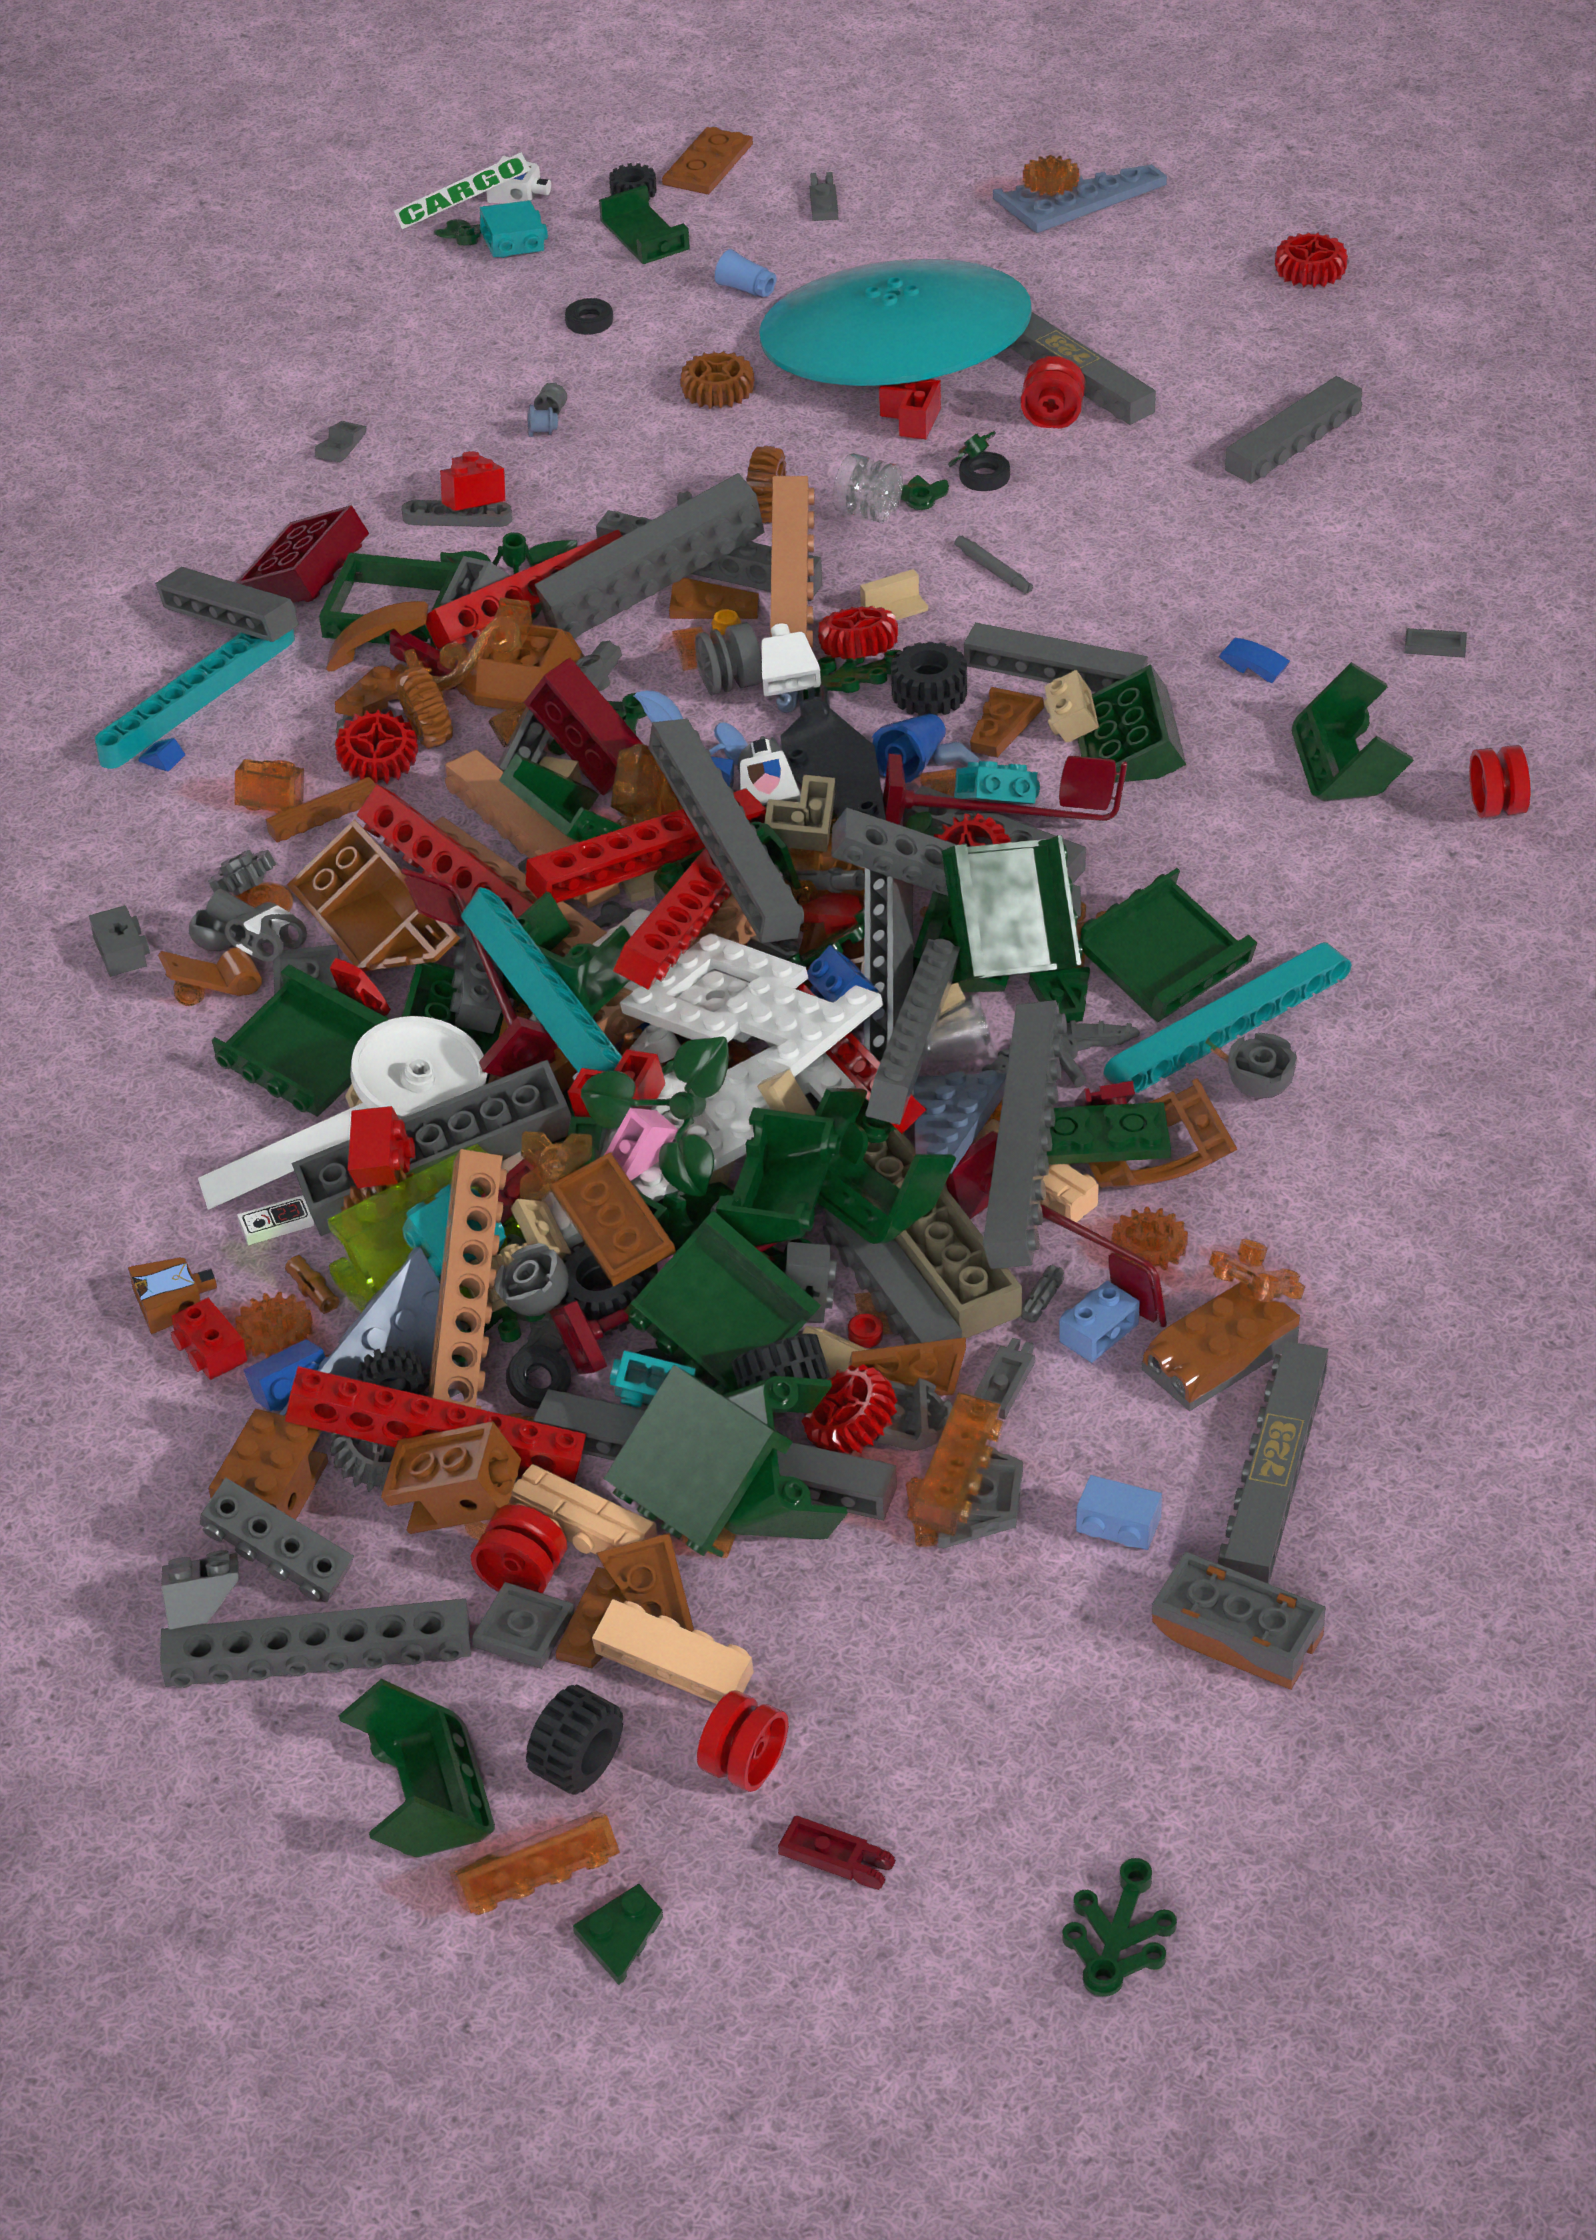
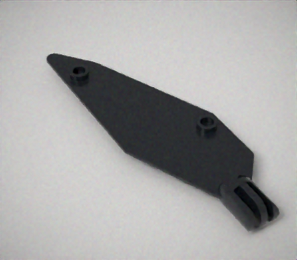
(830, 747)

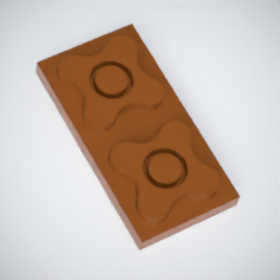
(707, 160)
(612, 1219)

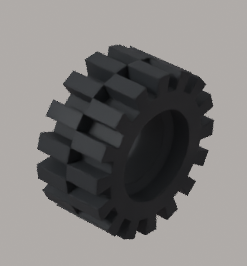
(632, 177)
(393, 1364)

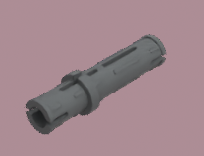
(834, 879)

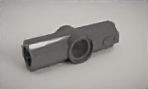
(600, 664)

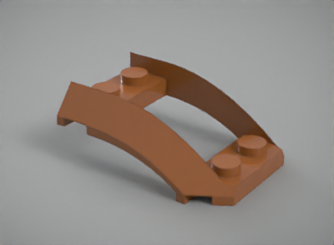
(1205, 1128)

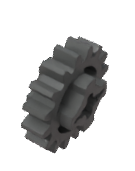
(242, 872)

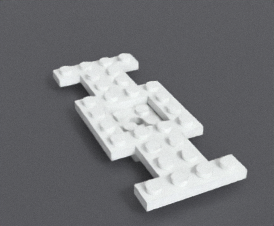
(712, 1004)
(721, 1124)

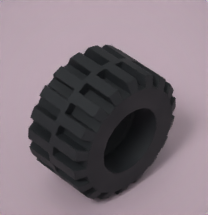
(929, 678)
(585, 1274)
(790, 1357)
(574, 1739)

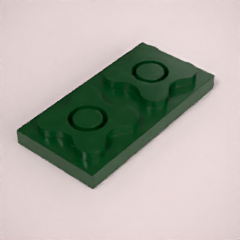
(1109, 1133)

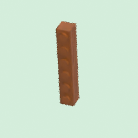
(319, 810)

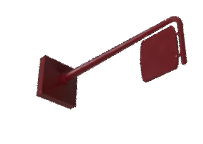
(1083, 784)
(524, 1040)
(971, 1190)
(583, 1335)

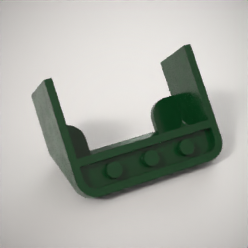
(1328, 746)
(670, 873)
(586, 967)
(860, 1193)
(774, 1502)
(435, 1766)

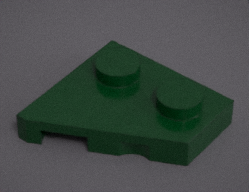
(1066, 987)
(620, 1930)

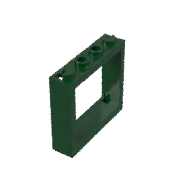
(383, 571)

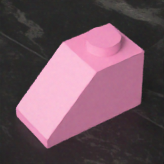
(640, 1140)

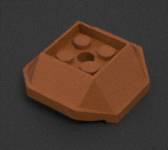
(510, 677)

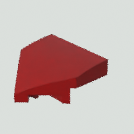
(833, 909)
(358, 986)

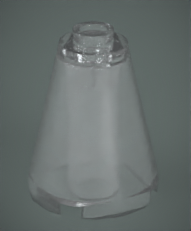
(961, 1034)

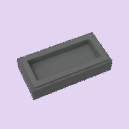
(1435, 642)

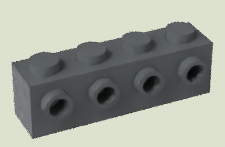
(527, 741)
(474, 1000)
(275, 1540)

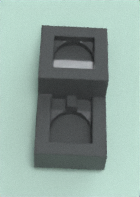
(340, 441)

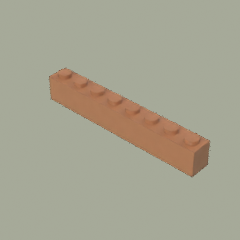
(791, 554)
(478, 786)

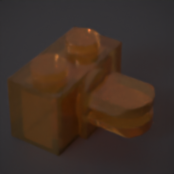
(269, 785)

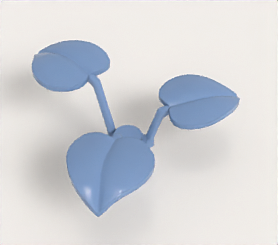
(661, 708)

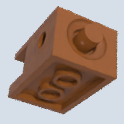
(274, 1462)
(452, 1476)

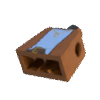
(167, 1289)

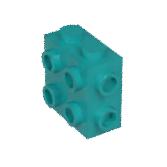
(512, 228)
(997, 783)
(427, 1229)
(640, 1377)

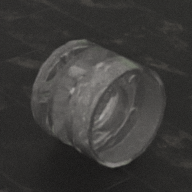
(867, 488)

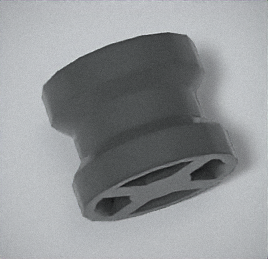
(551, 396)

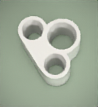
(657, 1041)

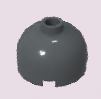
(1262, 1065)
(533, 1280)

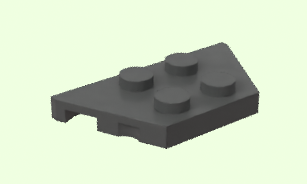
(996, 1503)

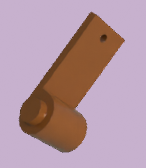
(232, 974)

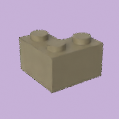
(805, 823)

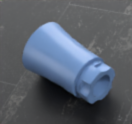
(742, 274)

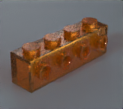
(957, 1463)
(533, 1862)

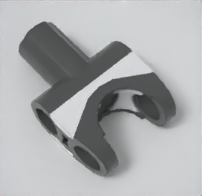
(251, 927)

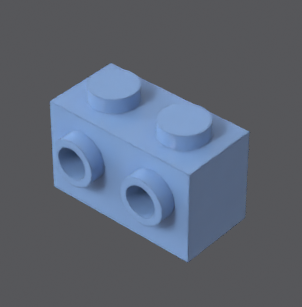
(1098, 1321)
(1119, 1512)

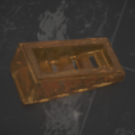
(685, 645)

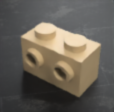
(1070, 707)

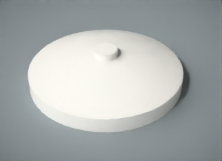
(414, 1064)

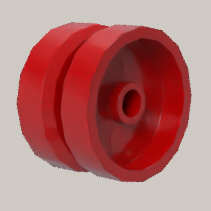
(1053, 392)
(1499, 781)
(519, 1549)
(742, 1740)

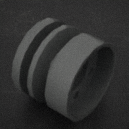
(735, 657)

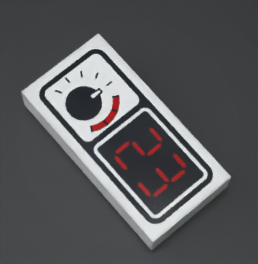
(275, 1220)

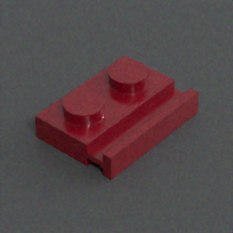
(1107, 1095)

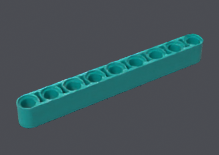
(185, 697)
(539, 983)
(1228, 1017)

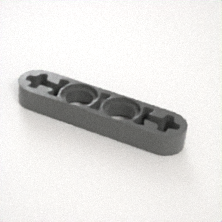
(427, 514)

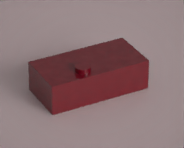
(581, 722)

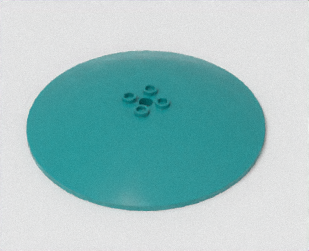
(895, 322)

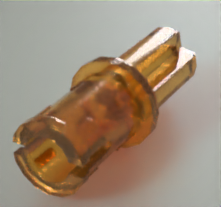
(923, 1536)

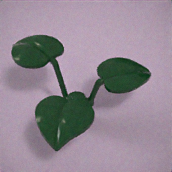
(514, 552)
(703, 1067)

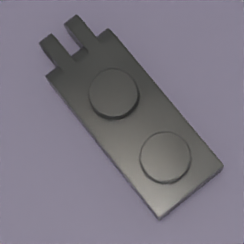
(1006, 1375)

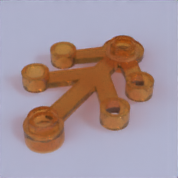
(1251, 1271)

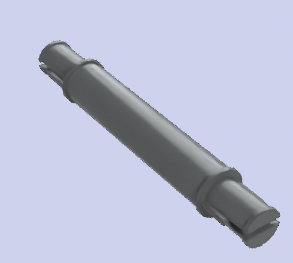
(993, 564)

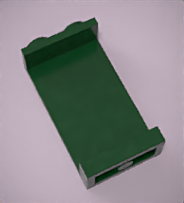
(641, 227)

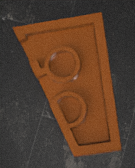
(702, 600)
(369, 693)
(1003, 720)
(905, 1364)
(650, 1577)
(577, 1641)

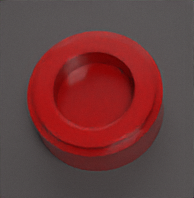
(865, 1330)

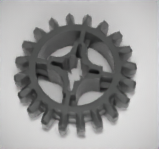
(361, 1460)

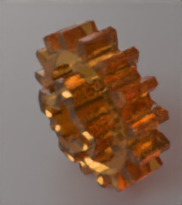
(1050, 175)
(1150, 1237)
(290, 1319)

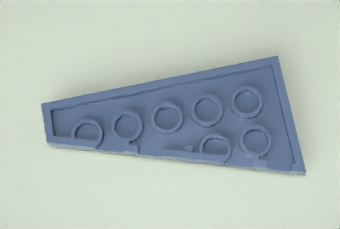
(1090, 195)
(955, 1110)
(399, 1316)

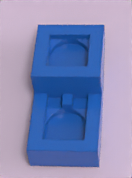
(1260, 659)

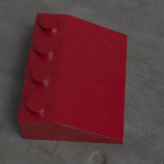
(307, 555)

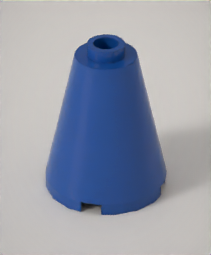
(913, 740)

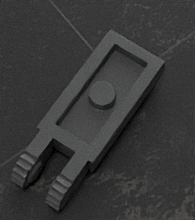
(823, 198)

